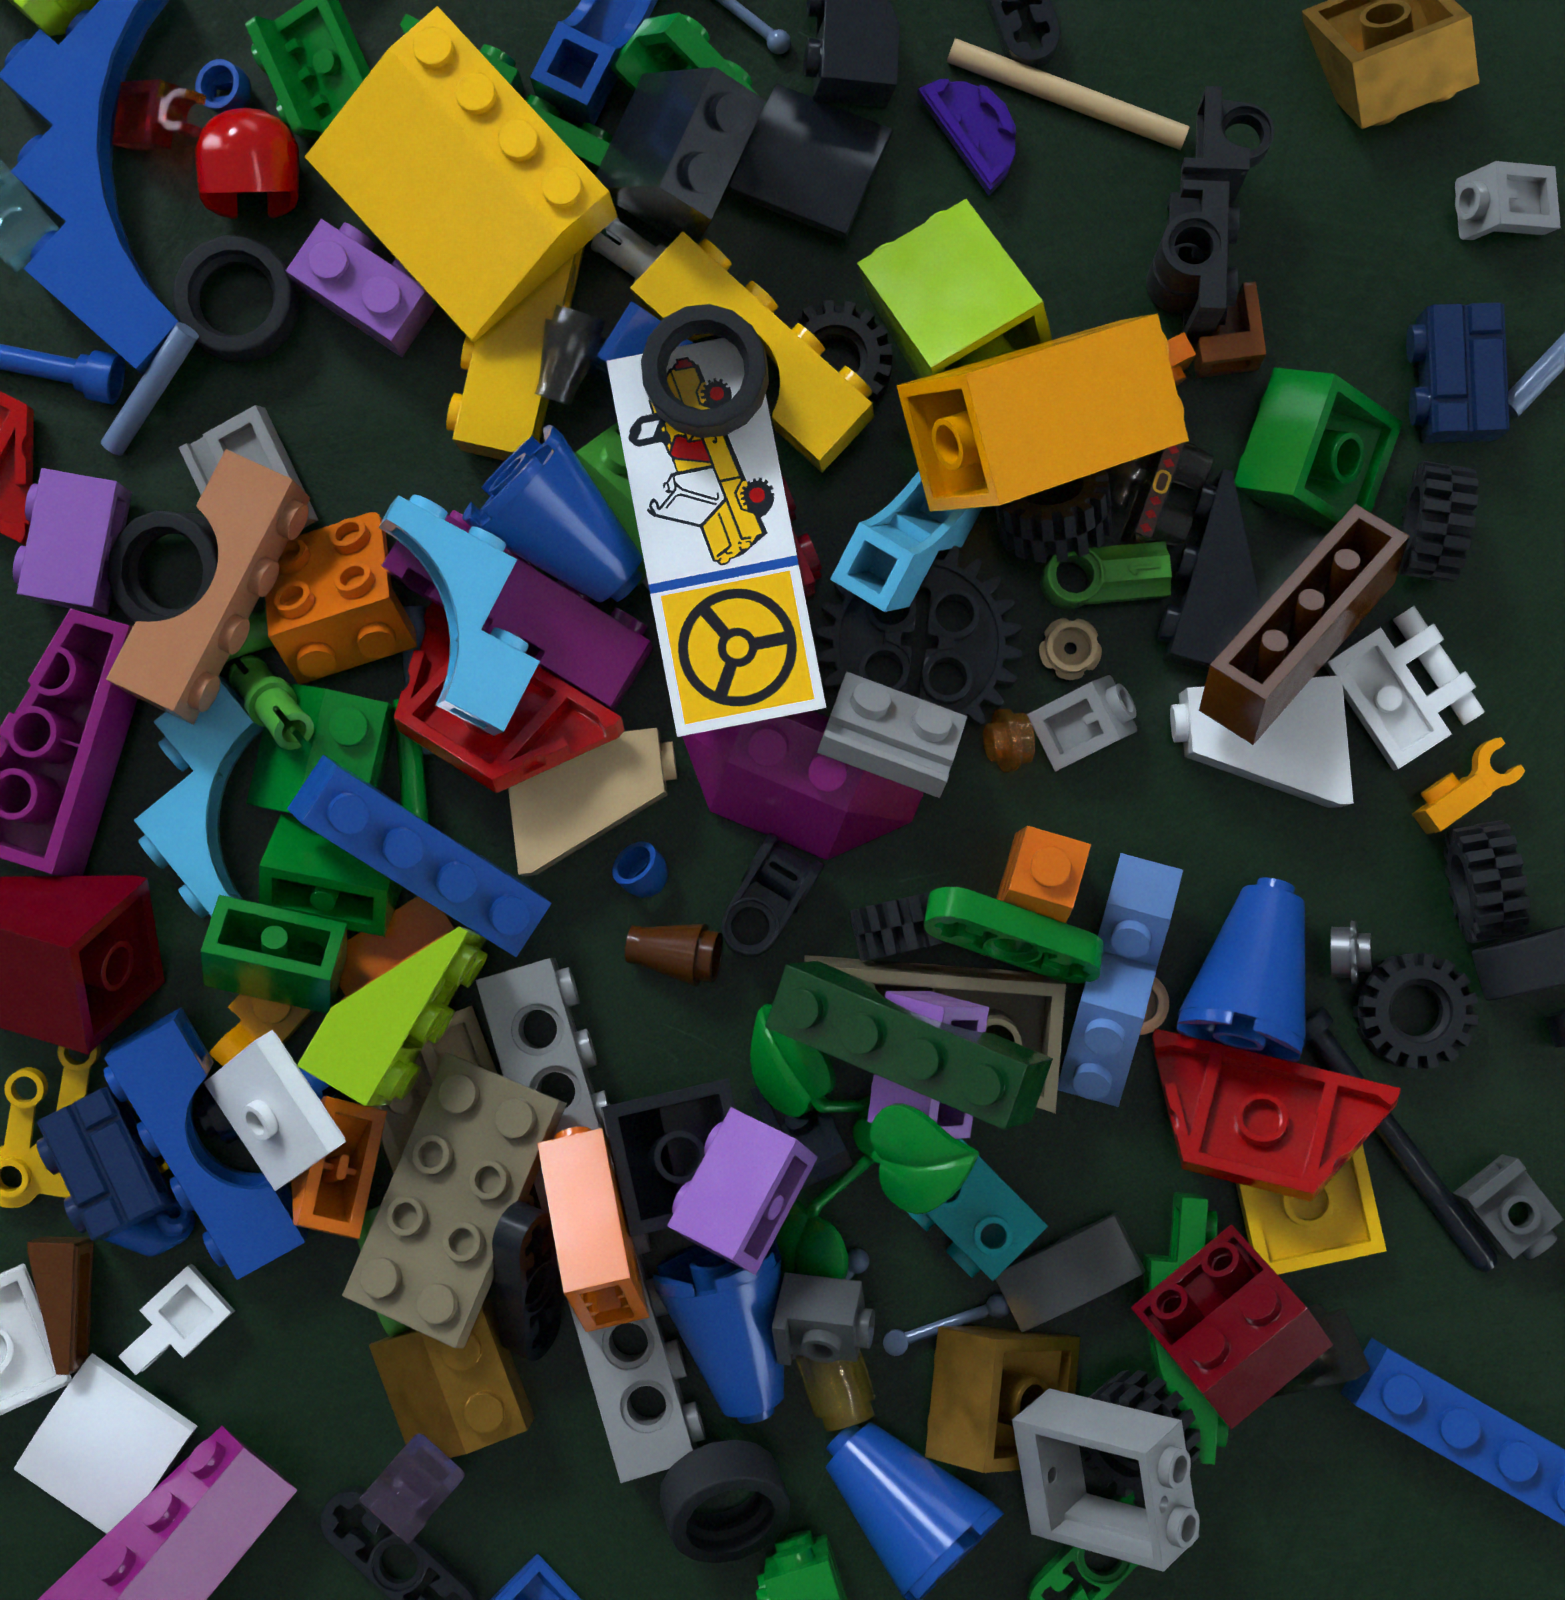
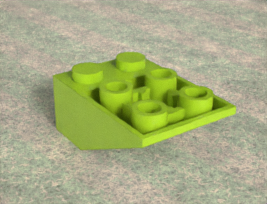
(378, 1032)

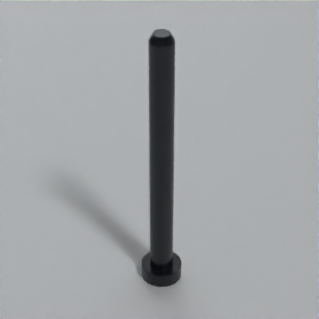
(1405, 1151)

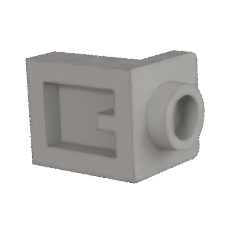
(1507, 200)
(1084, 721)

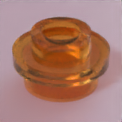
(1009, 739)

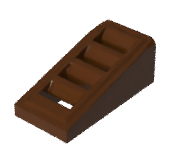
(64, 1290)

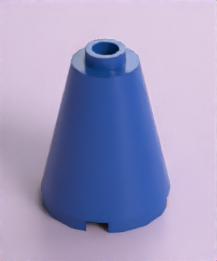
(558, 519)
(1254, 976)
(727, 1326)
(908, 1507)

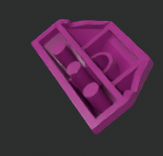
(779, 784)

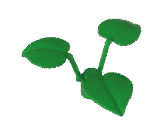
(916, 1156)

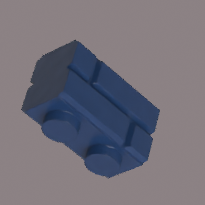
(1460, 373)
(102, 1165)

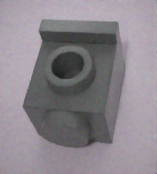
(1488, 1202)
(821, 1319)

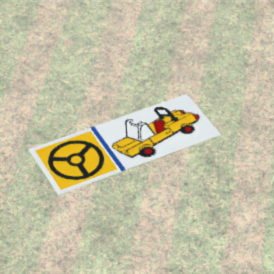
(717, 549)

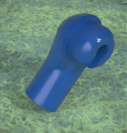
(157, 1232)

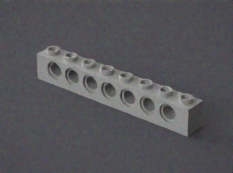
(636, 1442)

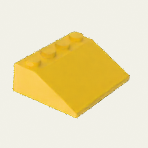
(459, 176)

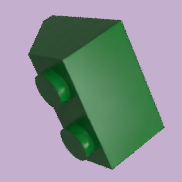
(1316, 448)
(346, 729)

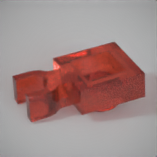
(151, 114)

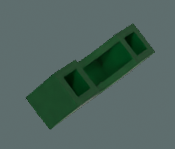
(942, 1061)

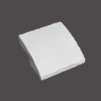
(104, 1445)

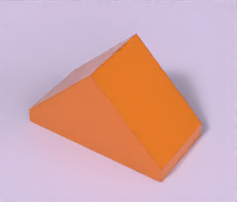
(337, 1188)

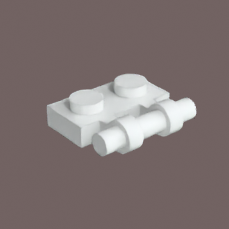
(1389, 697)

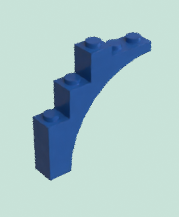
(71, 172)

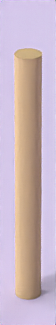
(1068, 94)

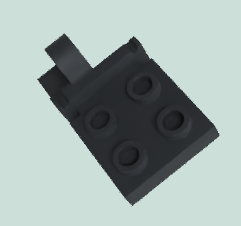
(1192, 258)

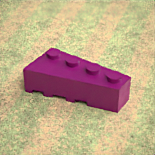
(563, 630)
(63, 748)

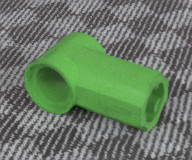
(1113, 575)

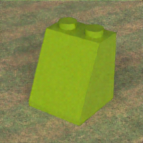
(952, 294)

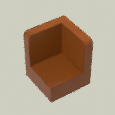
(1238, 343)

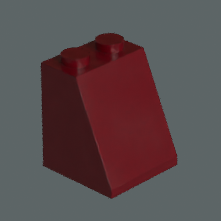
(75, 956)

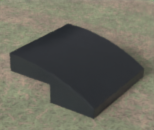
(810, 161)

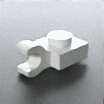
(180, 1317)

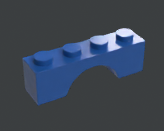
(578, 58)
(418, 856)
(240, 1209)
(1461, 1429)

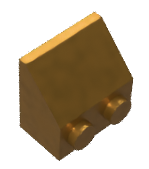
(1392, 54)
(984, 1382)
(452, 1393)

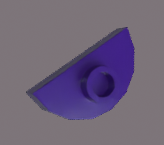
(976, 127)

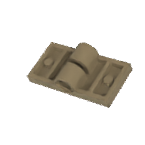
(458, 1174)

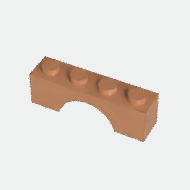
(180, 658)

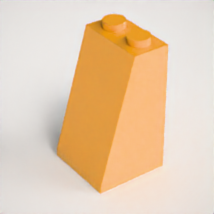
(1043, 414)

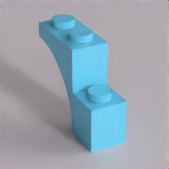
(897, 547)
(469, 571)
(185, 821)

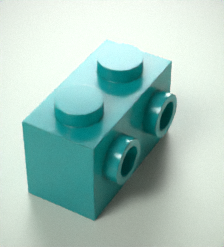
(984, 1222)

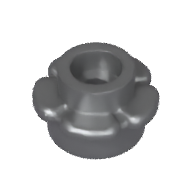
(1350, 952)

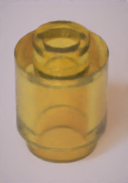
(838, 1391)

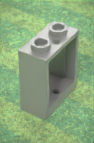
(1064, 1512)

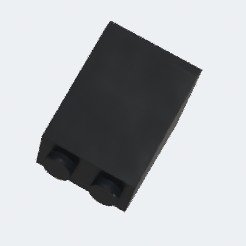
(679, 148)

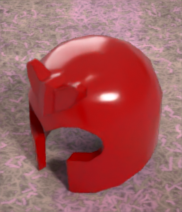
(247, 154)

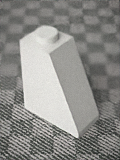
(1298, 753)

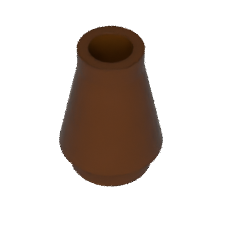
(678, 951)

